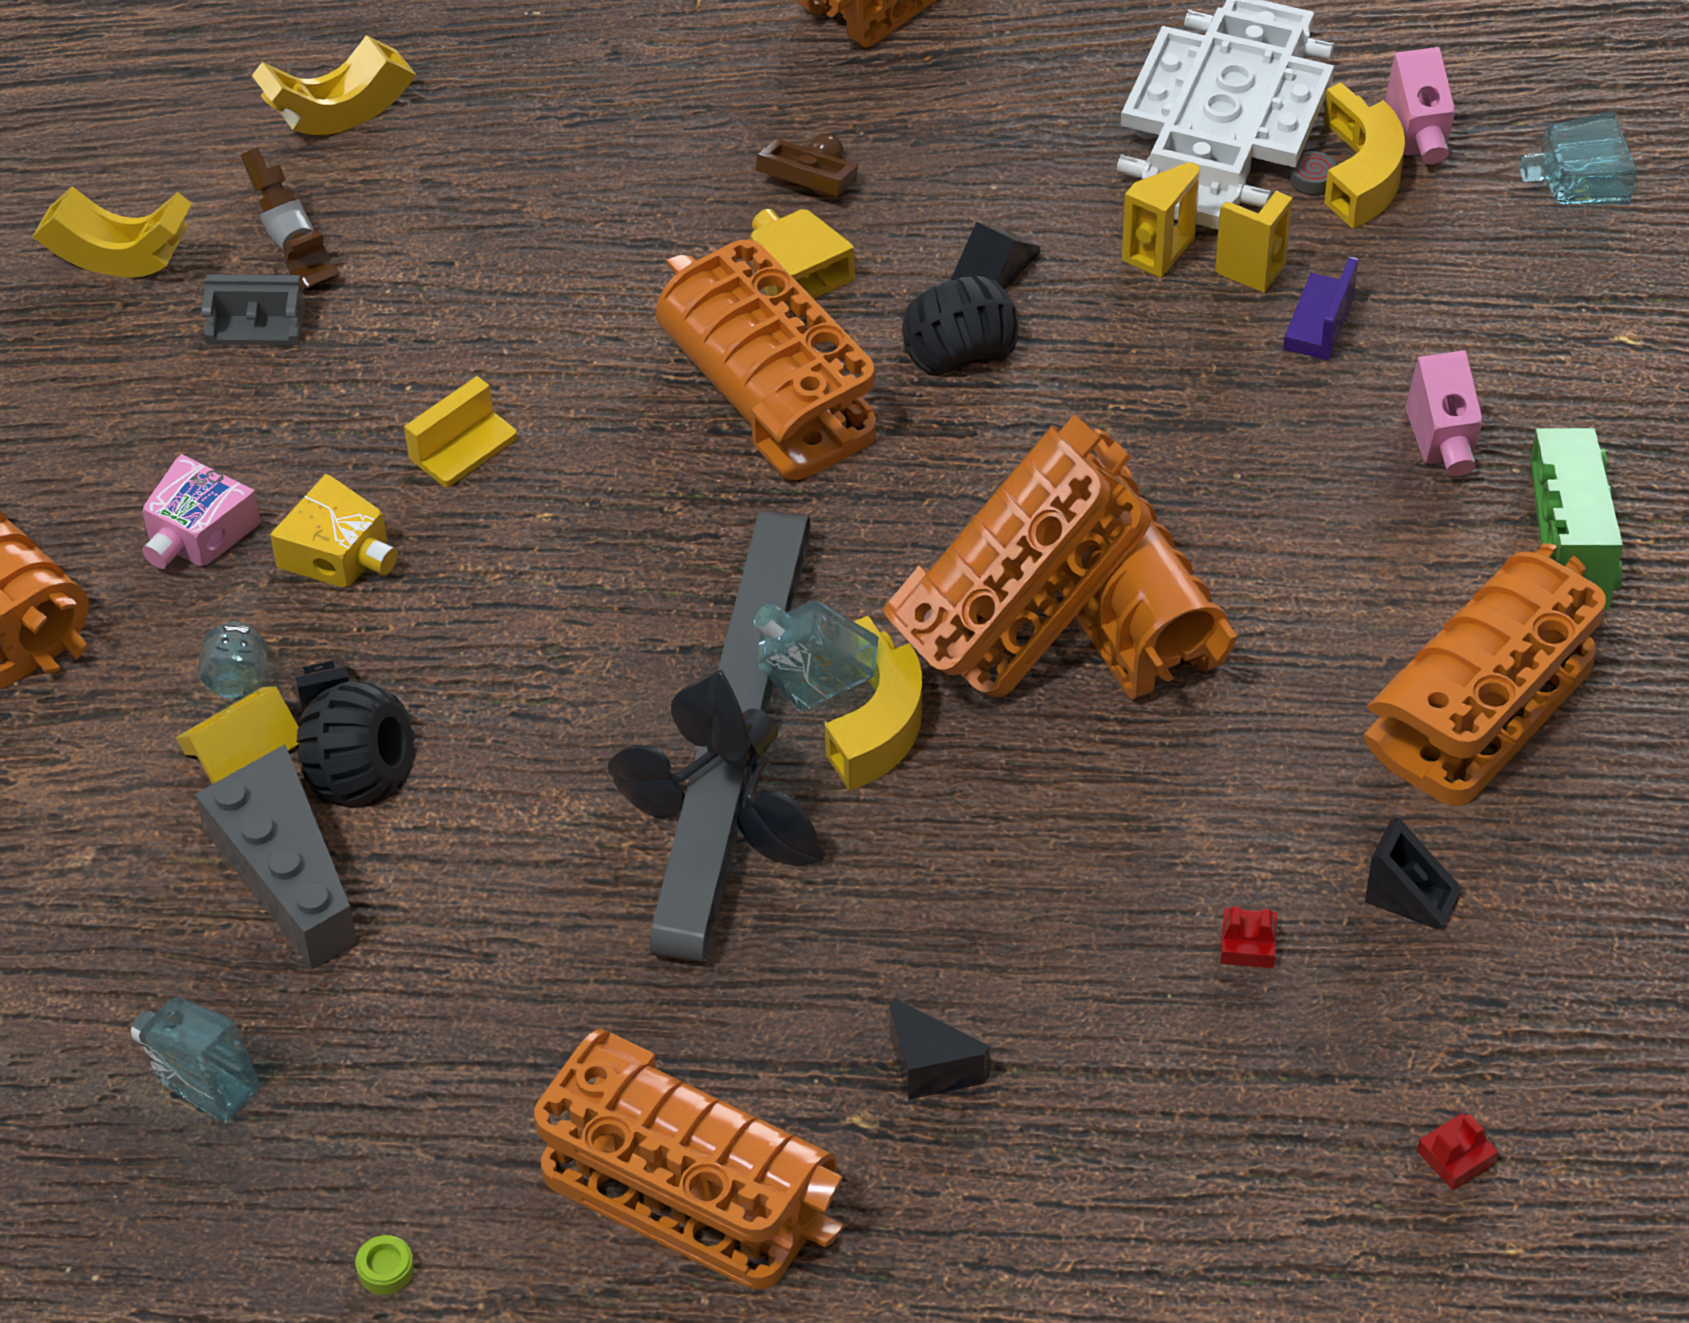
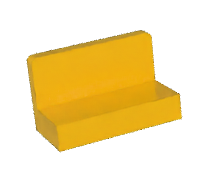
(1254, 244)
(458, 434)
(241, 733)

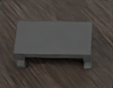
(253, 309)

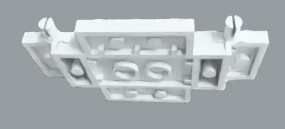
(1229, 98)

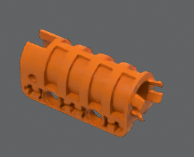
(38, 608)
(1484, 672)

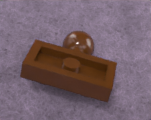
(813, 167)

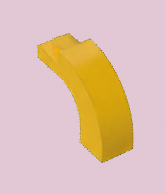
(343, 98)
(1370, 179)
(110, 242)
(884, 729)

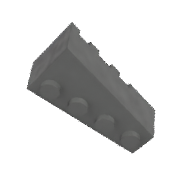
(277, 850)

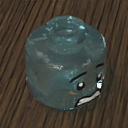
(233, 658)

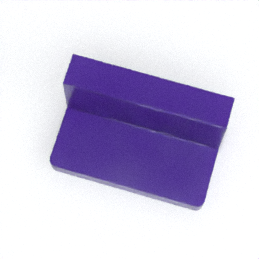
(1321, 313)

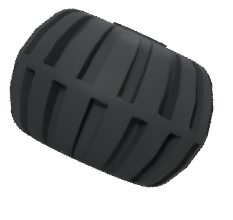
(960, 324)
(355, 744)

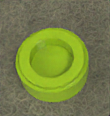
(384, 1265)

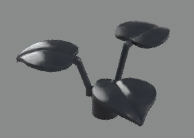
(712, 718)

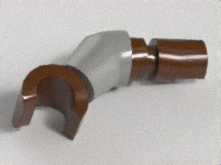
(289, 224)

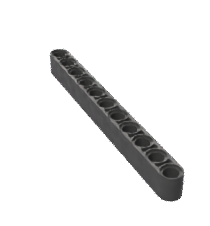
(716, 792)

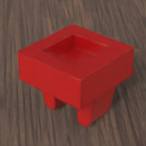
(1248, 937)
(1458, 1150)

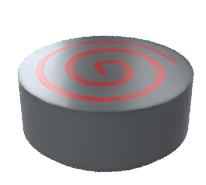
(1311, 172)

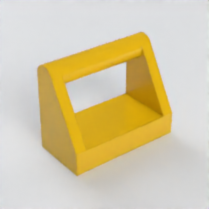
(1148, 224)

